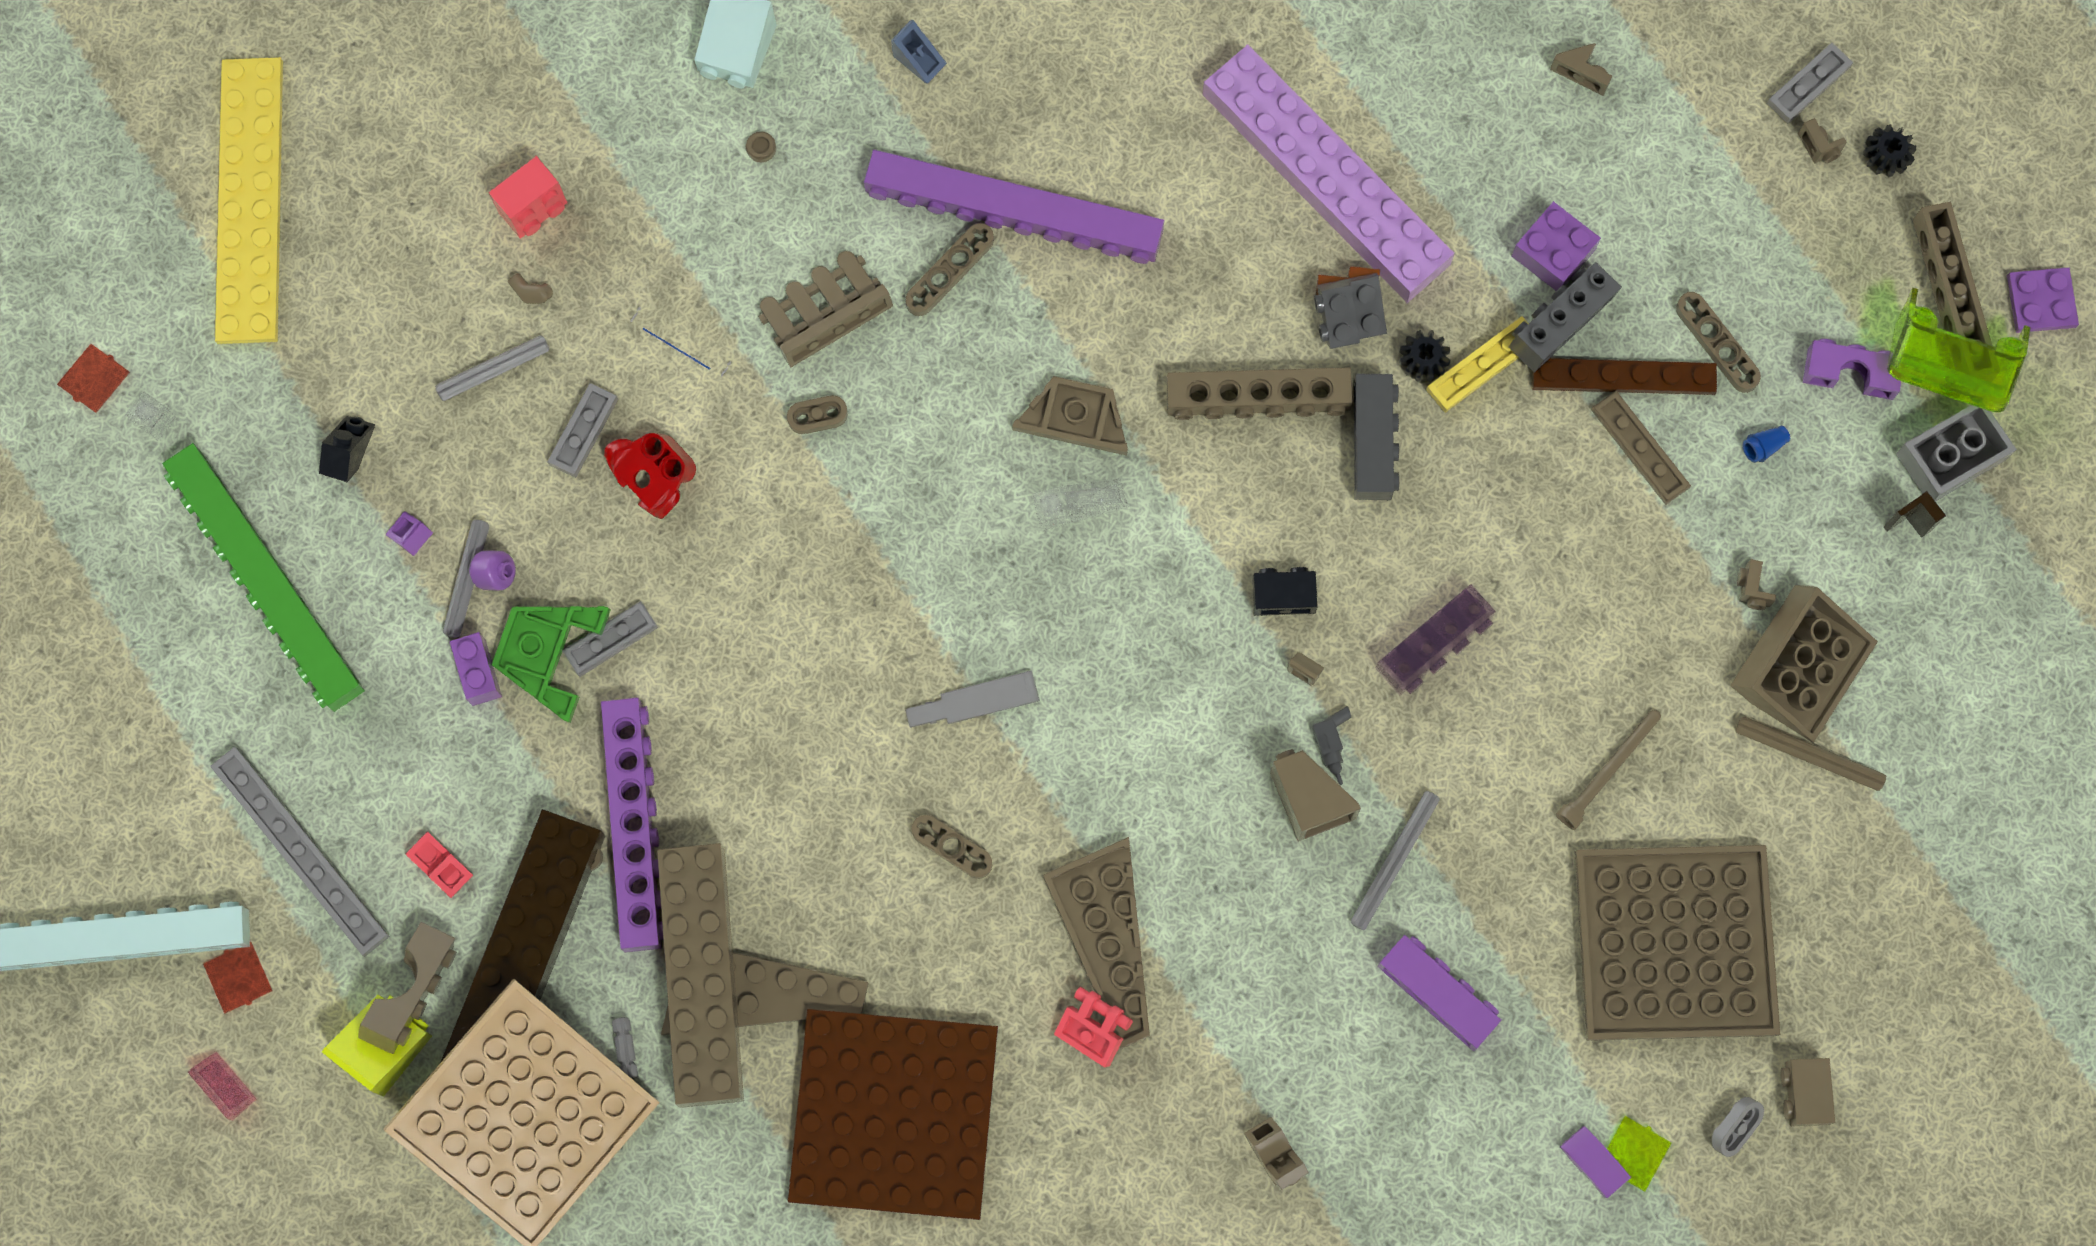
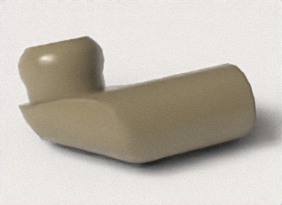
(530, 293)

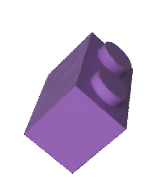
(475, 669)

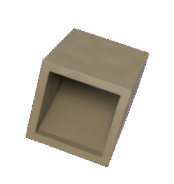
(1310, 795)

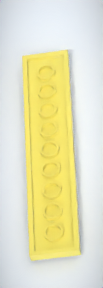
(249, 201)

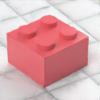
(528, 198)

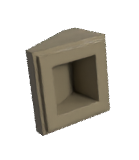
(1305, 668)

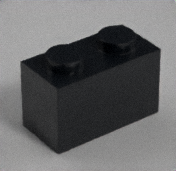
(1284, 592)

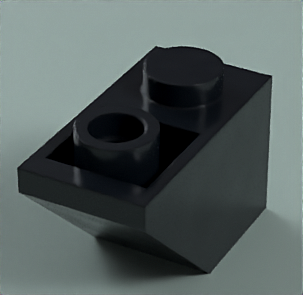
(345, 448)

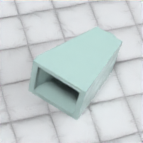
(735, 40)

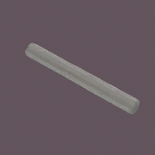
(1395, 860)

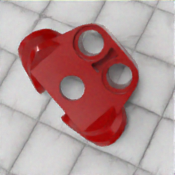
(629, 457)

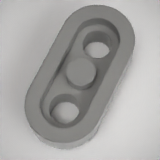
(1737, 1126)

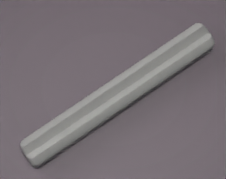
(492, 368)
(464, 584)

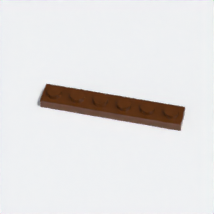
(1626, 376)

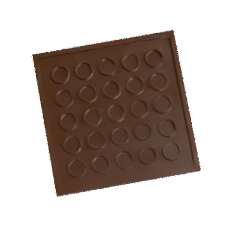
(893, 1114)

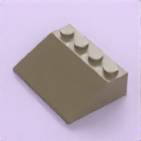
(1804, 661)

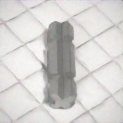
(625, 1046)

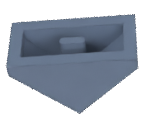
(917, 52)

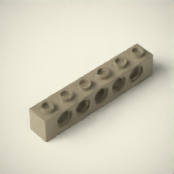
(1950, 272)
(1242, 383)

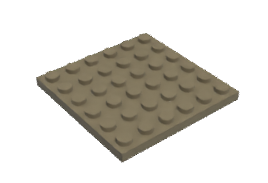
(1677, 943)

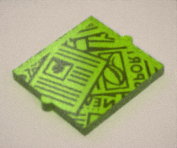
(1638, 1151)

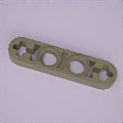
(946, 267)
(1721, 340)

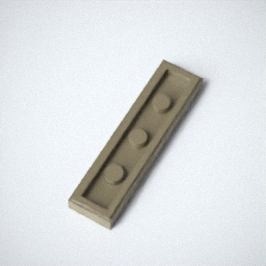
(1640, 447)

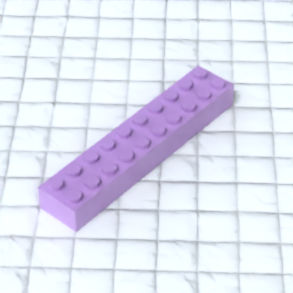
(1327, 173)

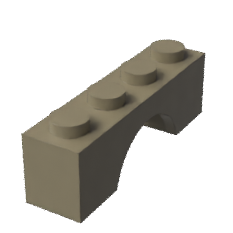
(389, 1019)

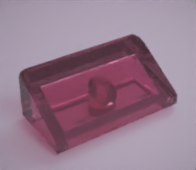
(222, 1086)

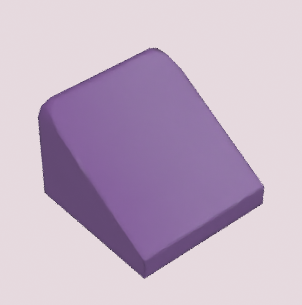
(409, 533)

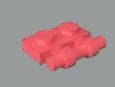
(1088, 1035)

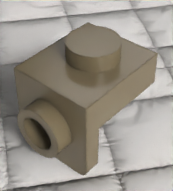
(1749, 580)

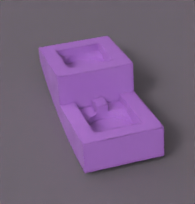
(1595, 1162)

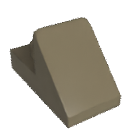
(1575, 67)

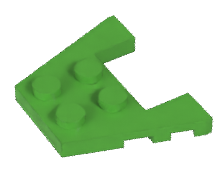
(534, 645)

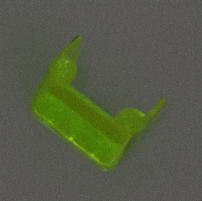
(1953, 363)

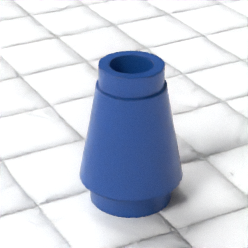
(1765, 443)

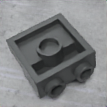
(1350, 310)

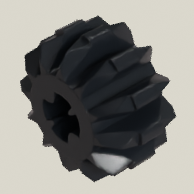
(1878, 154)
(1436, 362)

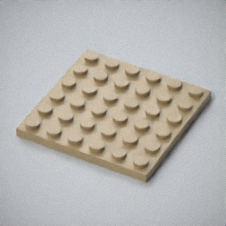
(521, 1115)

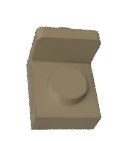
(1816, 142)

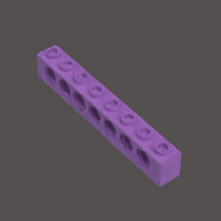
(616, 716)

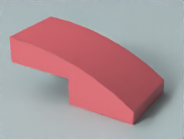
(439, 864)

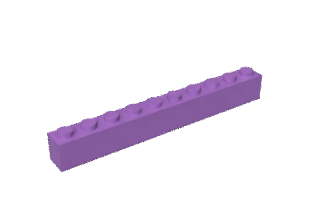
(1013, 206)

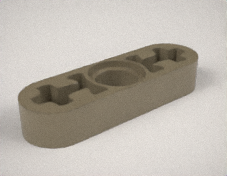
(928, 840)

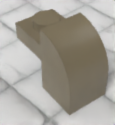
(1276, 1154)

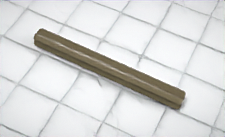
(1811, 753)

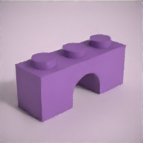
(1827, 359)

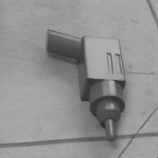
(1329, 741)

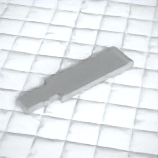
(977, 700)

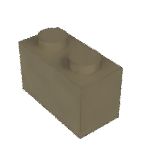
(1808, 1092)

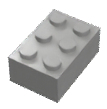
(1956, 451)

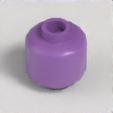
(492, 570)

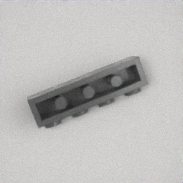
(1564, 316)
(1374, 437)

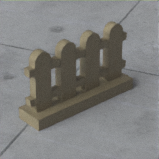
(835, 321)

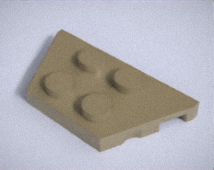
(1075, 415)

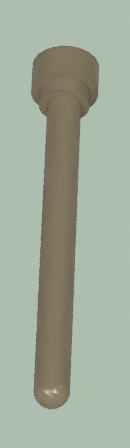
(1575, 810)

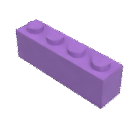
(1439, 992)

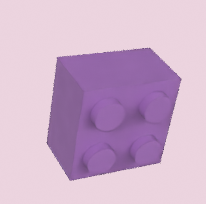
(1556, 246)

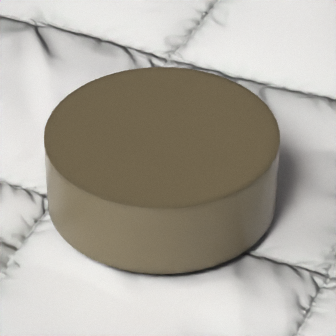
(761, 147)

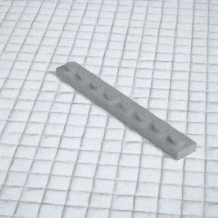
(300, 851)

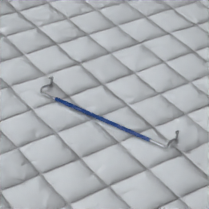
(729, 363)

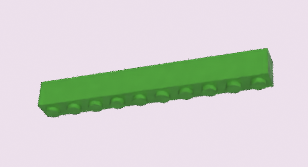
(263, 577)

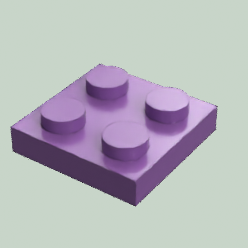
(2043, 299)

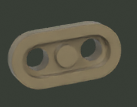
(817, 411)

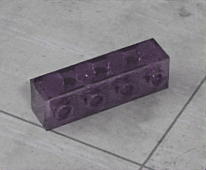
(1435, 640)

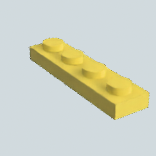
(1475, 369)

